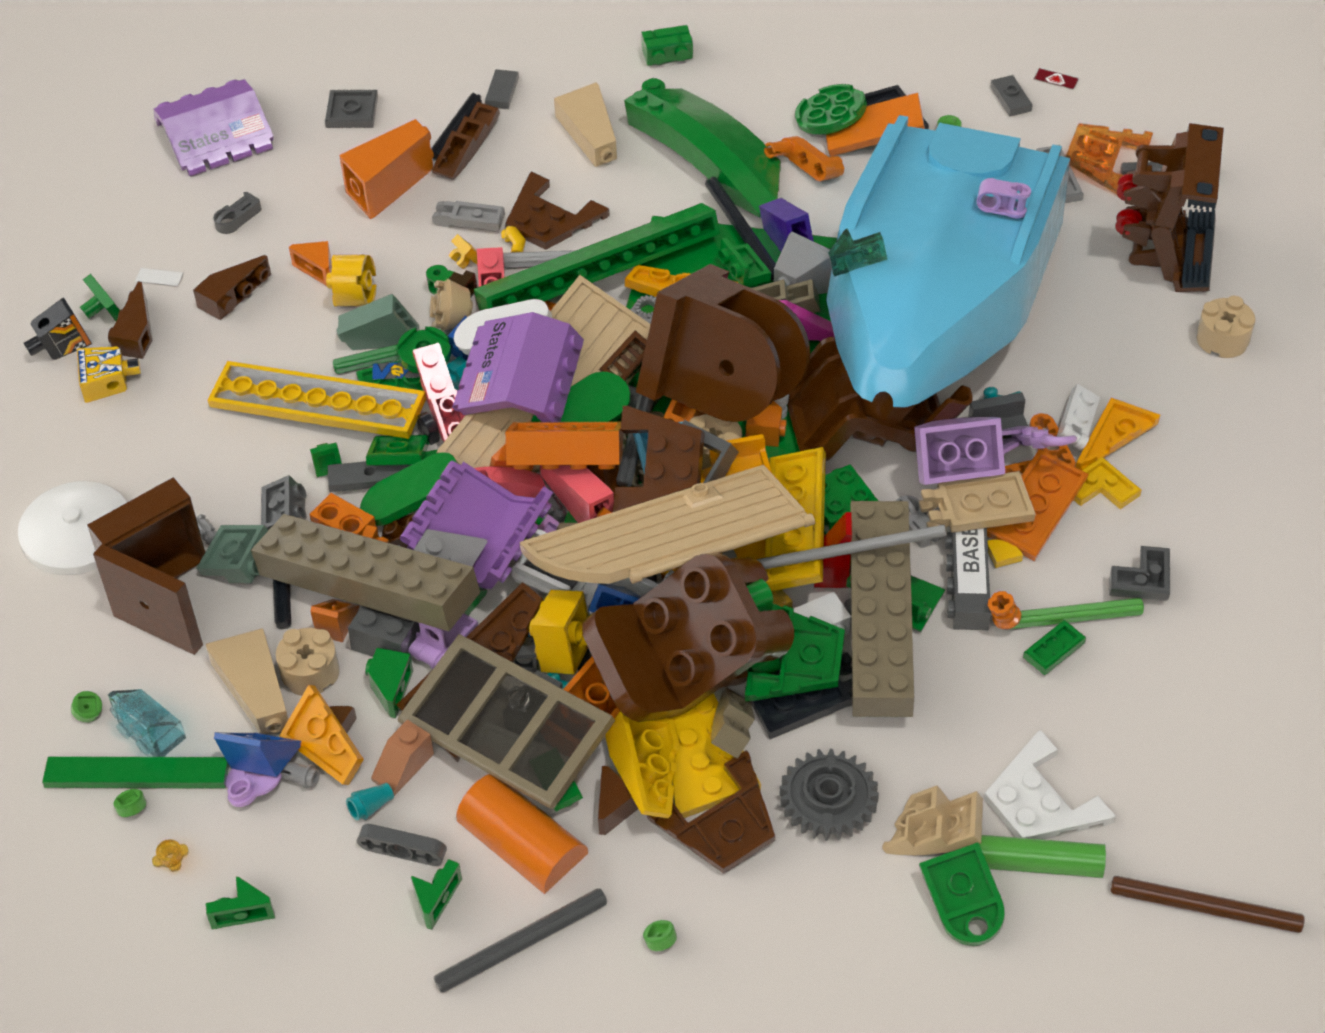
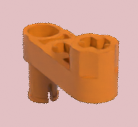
(806, 157)

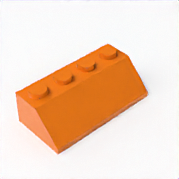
(564, 444)

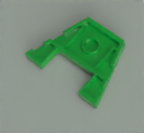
(807, 666)

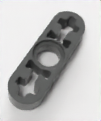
(401, 844)

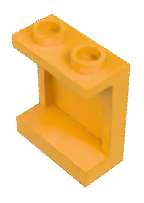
(750, 455)

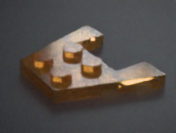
(1097, 148)

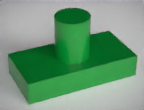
(99, 301)

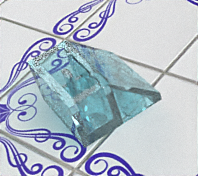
(146, 722)

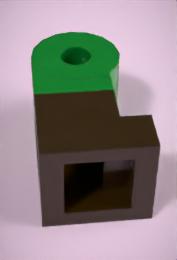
(441, 273)

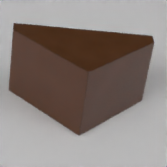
(614, 801)

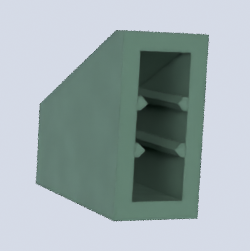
(375, 324)

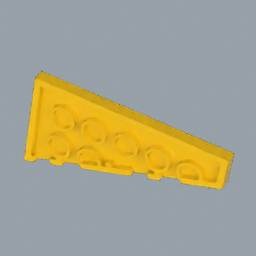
(700, 771)

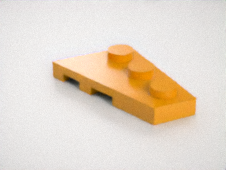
(323, 737)

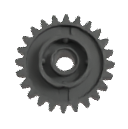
(848, 808)

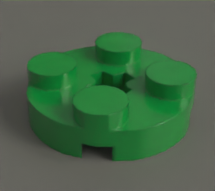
(417, 339)

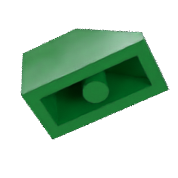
(389, 677)

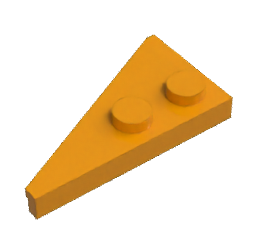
(1116, 428)

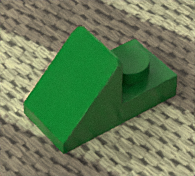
(435, 896)
(248, 907)

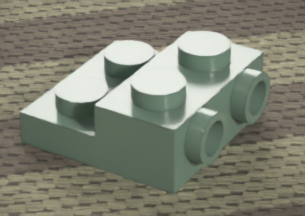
(231, 553)

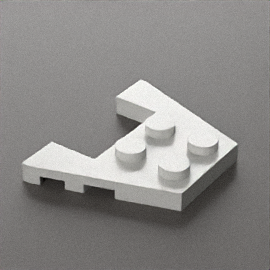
(1030, 803)

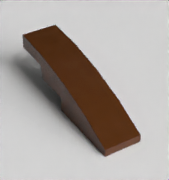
(465, 143)

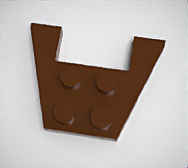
(545, 222)
(671, 458)
(729, 829)

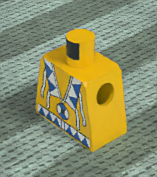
(104, 372)

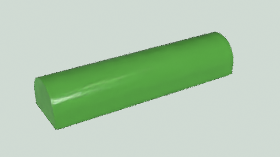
(1044, 856)

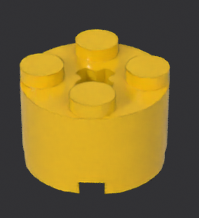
(352, 280)

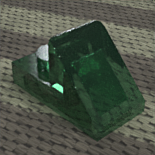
(850, 255)

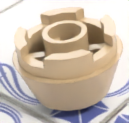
(449, 304)

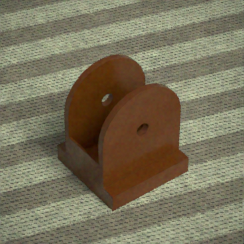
(722, 347)

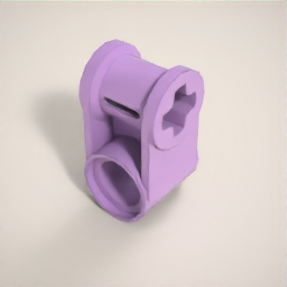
(1004, 197)

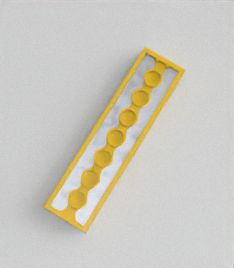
(317, 399)

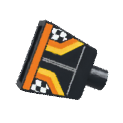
(57, 332)

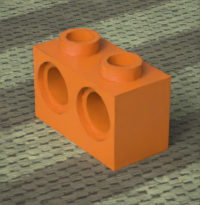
(341, 515)

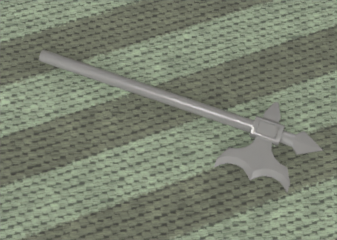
(849, 547)

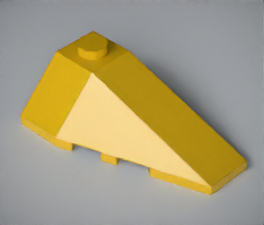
(645, 761)

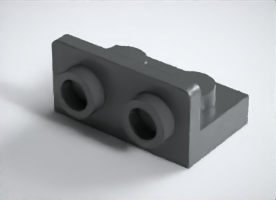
(281, 498)

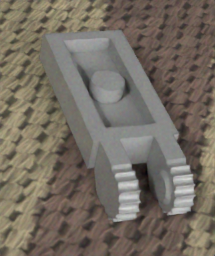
(469, 215)

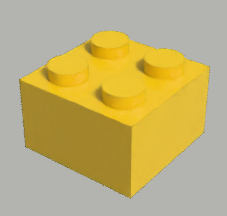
(559, 631)

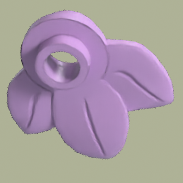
(246, 786)

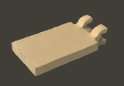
(978, 503)

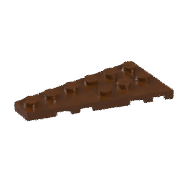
(500, 631)

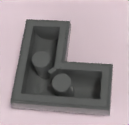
(1146, 582)

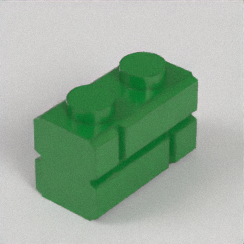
(667, 45)

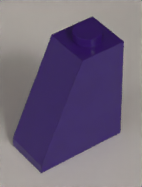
(782, 218)

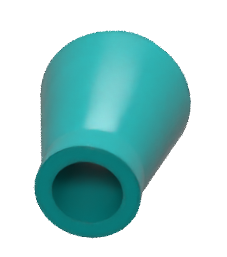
(367, 801)

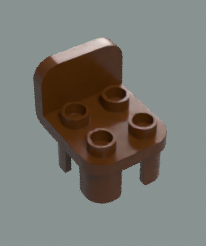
(829, 410)
(686, 638)

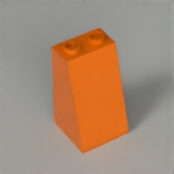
(387, 166)

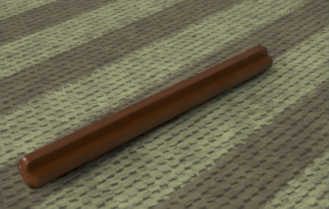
(1207, 904)

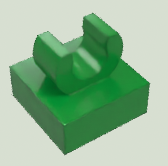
(325, 455)

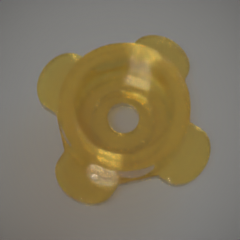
(167, 848)

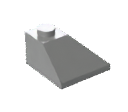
(803, 261)

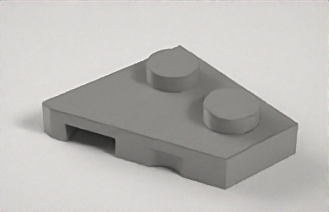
(451, 546)

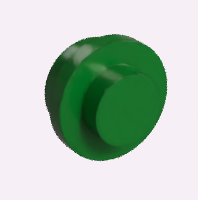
(653, 83)

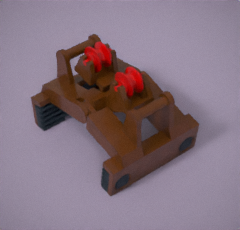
(1158, 198)

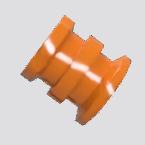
(1004, 610)

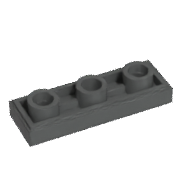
(358, 475)

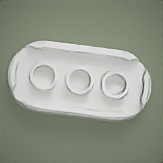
(467, 329)

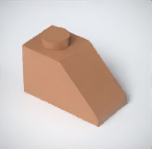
(403, 756)

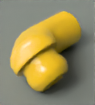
(512, 234)

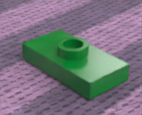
(1054, 647)

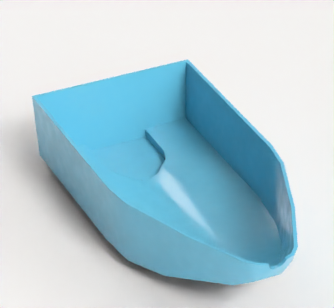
(952, 274)

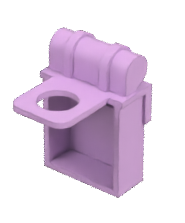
(433, 642)

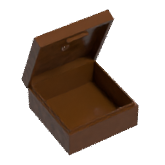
(142, 553)

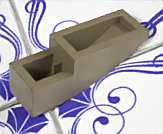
(801, 294)
(732, 723)

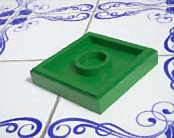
(397, 450)

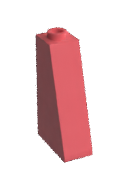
(579, 491)

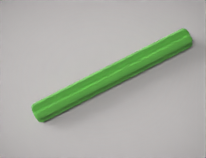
(1081, 612)

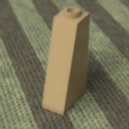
(588, 123)
(250, 676)

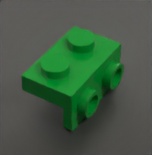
(743, 263)

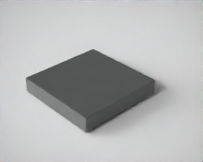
(351, 109)

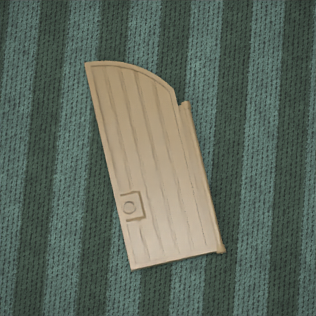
(601, 324)
(670, 530)

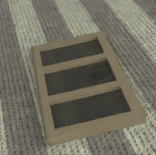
(507, 721)

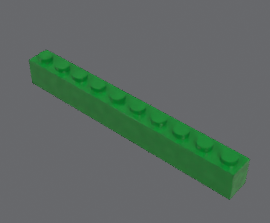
(602, 258)

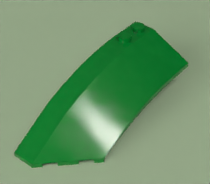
(710, 142)

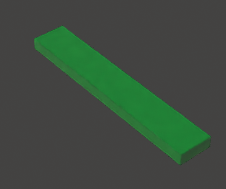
(135, 772)

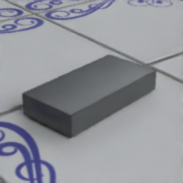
(502, 88)

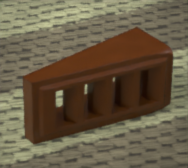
(634, 338)

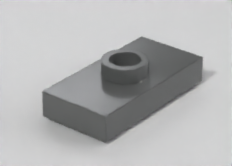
(1011, 95)

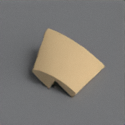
(936, 824)

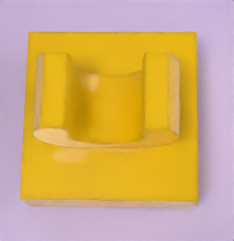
(463, 250)

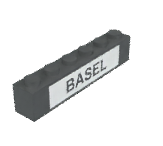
(968, 579)

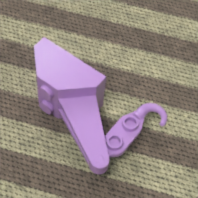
(973, 447)

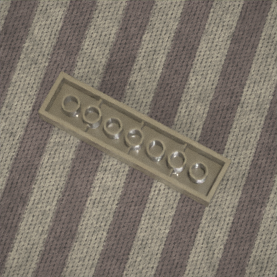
(366, 571)
(881, 614)

